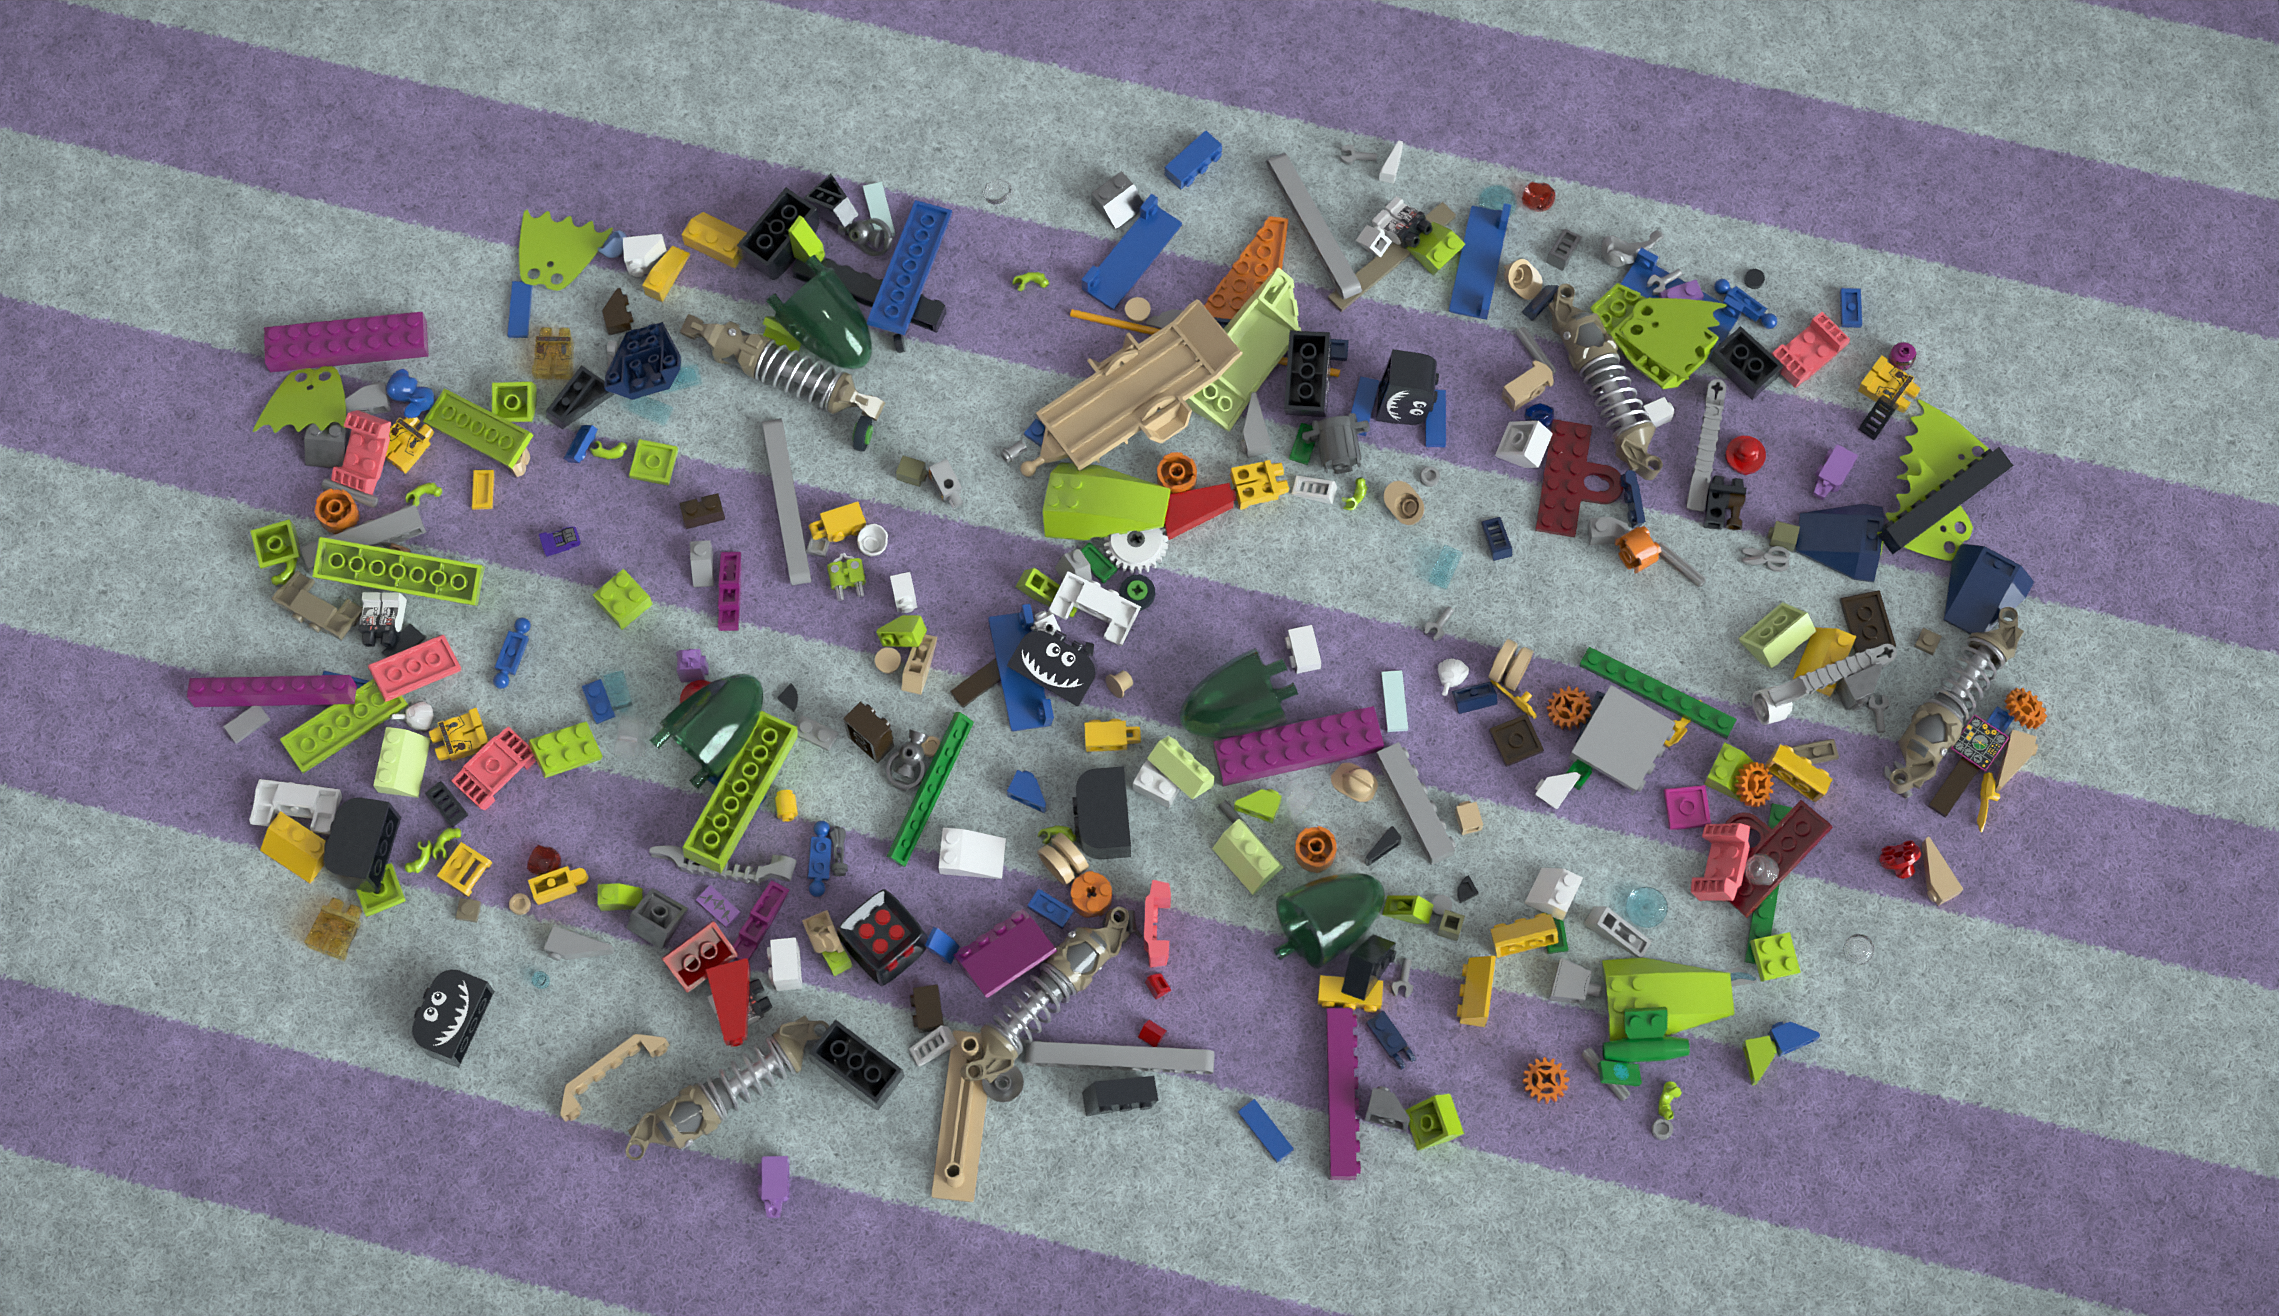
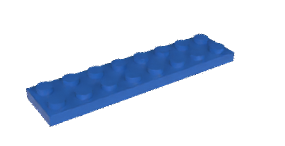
(909, 267)

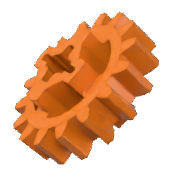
(2025, 708)
(1561, 714)
(1754, 784)
(1551, 1086)

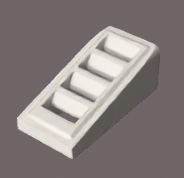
(1389, 169)
(1331, 485)
(945, 1040)

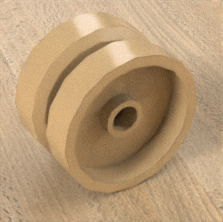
(1512, 665)
(1063, 859)

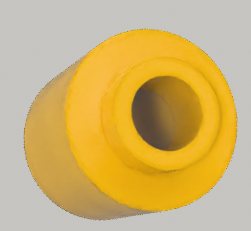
(786, 805)

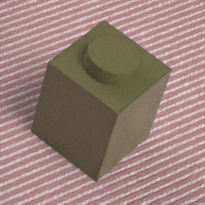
(911, 471)
(1783, 535)
(1451, 925)

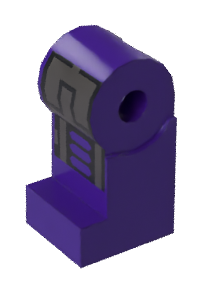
(559, 541)

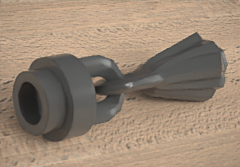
(838, 837)

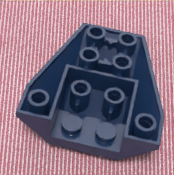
(643, 363)
(1843, 539)
(1982, 586)

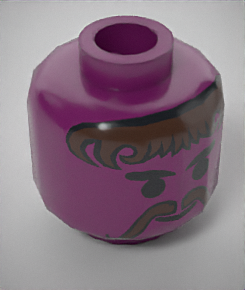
(1902, 356)

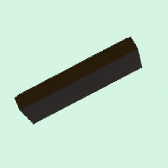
(976, 684)
(1953, 787)

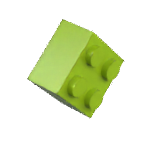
(622, 599)

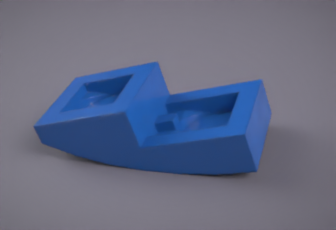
(942, 945)

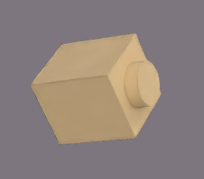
(1468, 817)

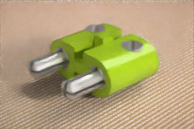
(846, 574)

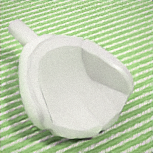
(1452, 673)
(417, 716)

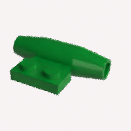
(1645, 1038)

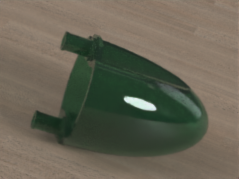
(826, 319)
(1236, 699)
(714, 723)
(1328, 915)

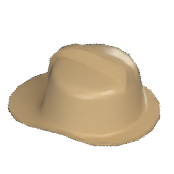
(1523, 278)
(1404, 502)
(1354, 782)

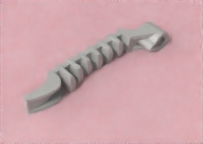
(1707, 446)
(1831, 674)
(780, 867)

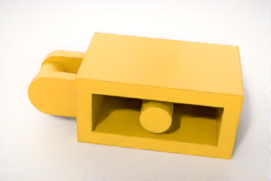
(839, 523)
(1110, 735)
(557, 884)

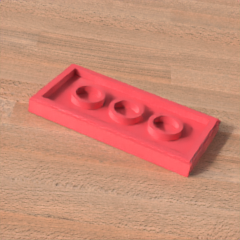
(414, 668)

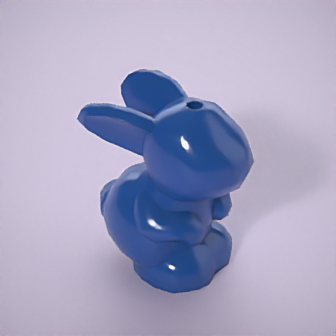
(404, 389)

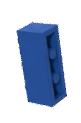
(1193, 160)

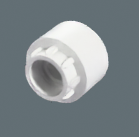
(1765, 707)

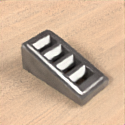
(1558, 259)

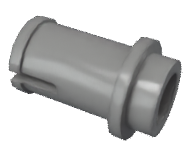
(1012, 452)

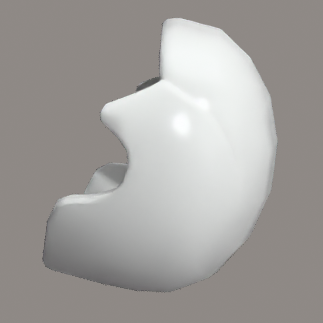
(872, 540)

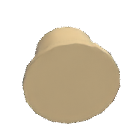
(1137, 309)
(887, 660)
(1119, 683)

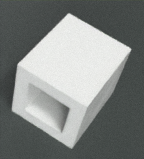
(1659, 412)

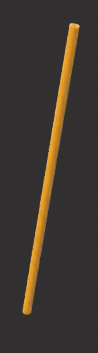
(1146, 329)

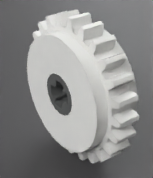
(1134, 555)

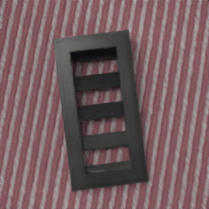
(1888, 404)
(434, 791)
(1387, 843)

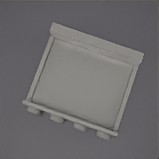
(1623, 739)

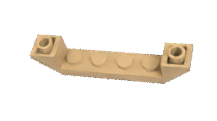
(654, 1045)

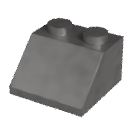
(1117, 200)
(326, 447)
(1857, 688)
(656, 918)
(1386, 1109)

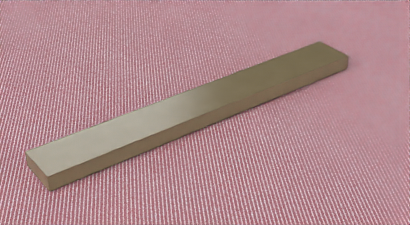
(1392, 257)

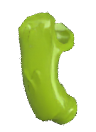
(1036, 277)
(614, 453)
(428, 488)
(1360, 491)
(286, 575)
(1054, 830)
(445, 836)
(419, 864)
(1668, 1093)

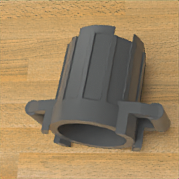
(1338, 441)

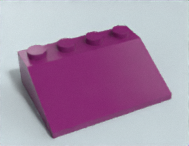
(1004, 953)

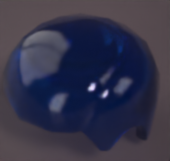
(1541, 413)

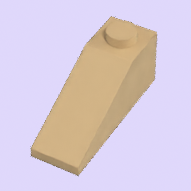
(918, 665)
(2016, 753)
(1940, 880)

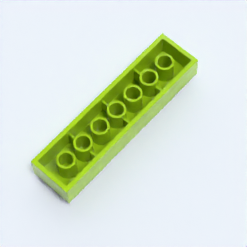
(398, 571)
(740, 793)

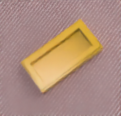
(482, 489)

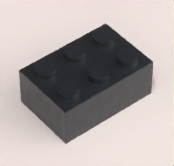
(1746, 363)

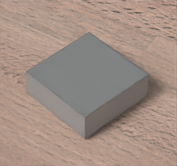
(818, 547)

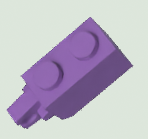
(1834, 471)
(691, 665)
(774, 1184)

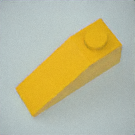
(665, 273)

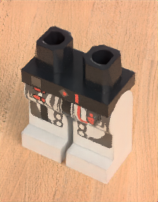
(1402, 223)
(381, 617)
(756, 1008)

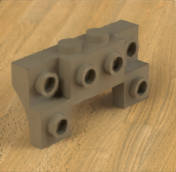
(314, 611)

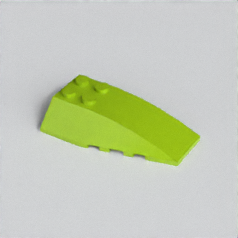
(1616, 309)
(1100, 503)
(1687, 992)

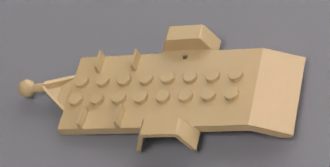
(1132, 389)

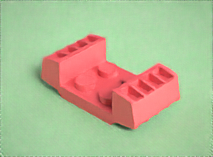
(1810, 349)
(364, 452)
(494, 767)
(1725, 862)
(1158, 898)

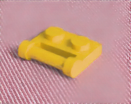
(459, 864)

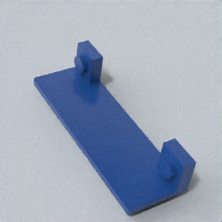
(1131, 255)
(1479, 261)
(1645, 267)
(1023, 698)

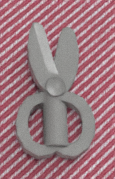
(1760, 557)

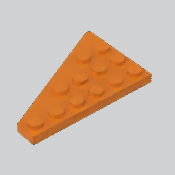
(1251, 269)

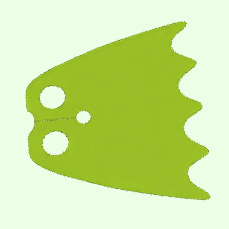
(560, 242)
(1678, 333)
(301, 407)
(1939, 444)
(1932, 540)

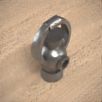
(862, 232)
(908, 761)

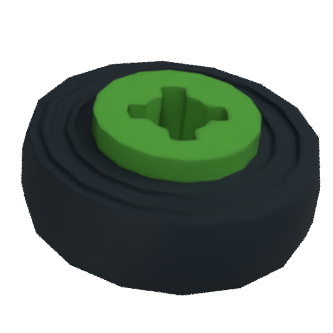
(862, 433)
(1141, 583)

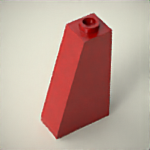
(1195, 507)
(731, 998)

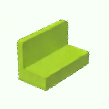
(777, 332)

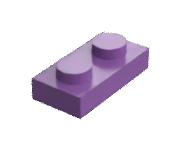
(1688, 290)

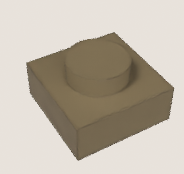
(1927, 641)
(468, 910)

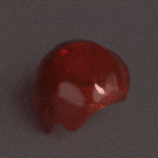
(1538, 196)
(543, 860)

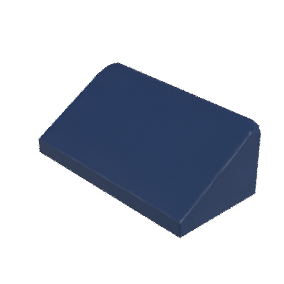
(1540, 302)
(1475, 697)

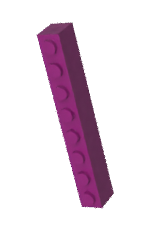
(272, 691)
(1341, 1094)

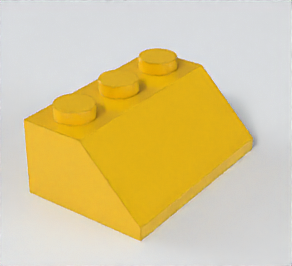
(714, 238)
(1825, 648)
(1798, 773)
(294, 847)
(1524, 935)
(1476, 990)

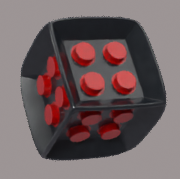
(882, 937)

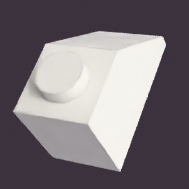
(1556, 788)

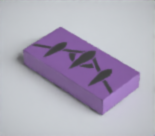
(718, 906)

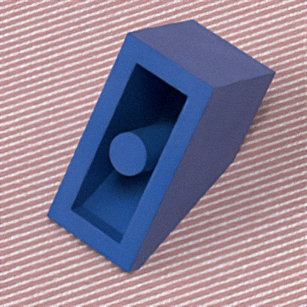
(1026, 790)
(1791, 1036)

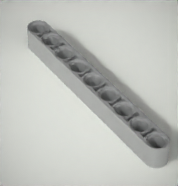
(1314, 226)
(786, 502)
(1123, 1057)

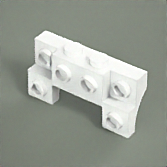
(1098, 602)
(295, 800)

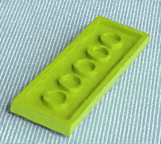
(478, 428)
(339, 726)

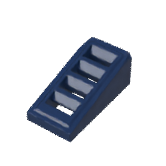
(1499, 550)

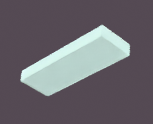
(878, 205)
(1394, 701)

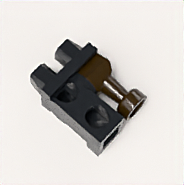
(1721, 498)

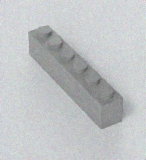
(379, 533)
(1415, 803)

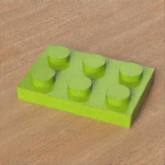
(565, 749)

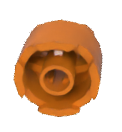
(1182, 466)
(327, 505)
(1638, 549)
(1312, 838)
(1092, 906)

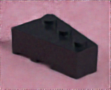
(832, 202)
(577, 398)
(1367, 966)
(1120, 1095)

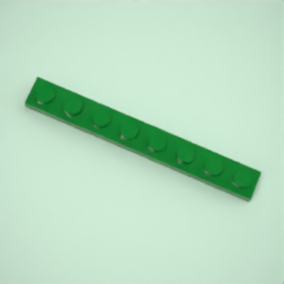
(1657, 692)
(930, 789)
(1763, 915)

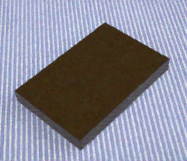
(1867, 620)

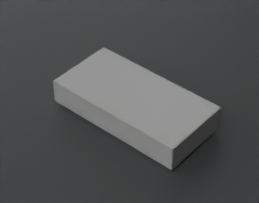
(246, 723)

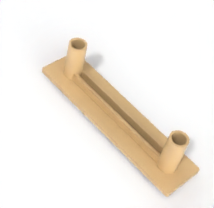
(960, 1124)

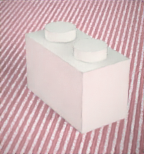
(903, 592)
(1303, 648)

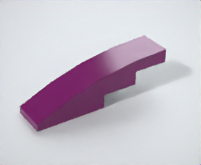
(729, 591)
(760, 920)

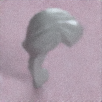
(1618, 252)

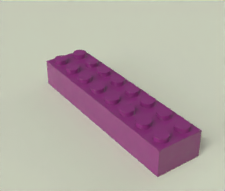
(346, 341)
(1298, 746)

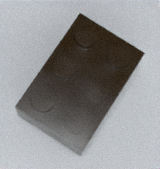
(869, 731)

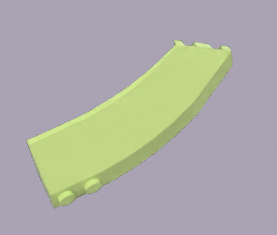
(1262, 334)

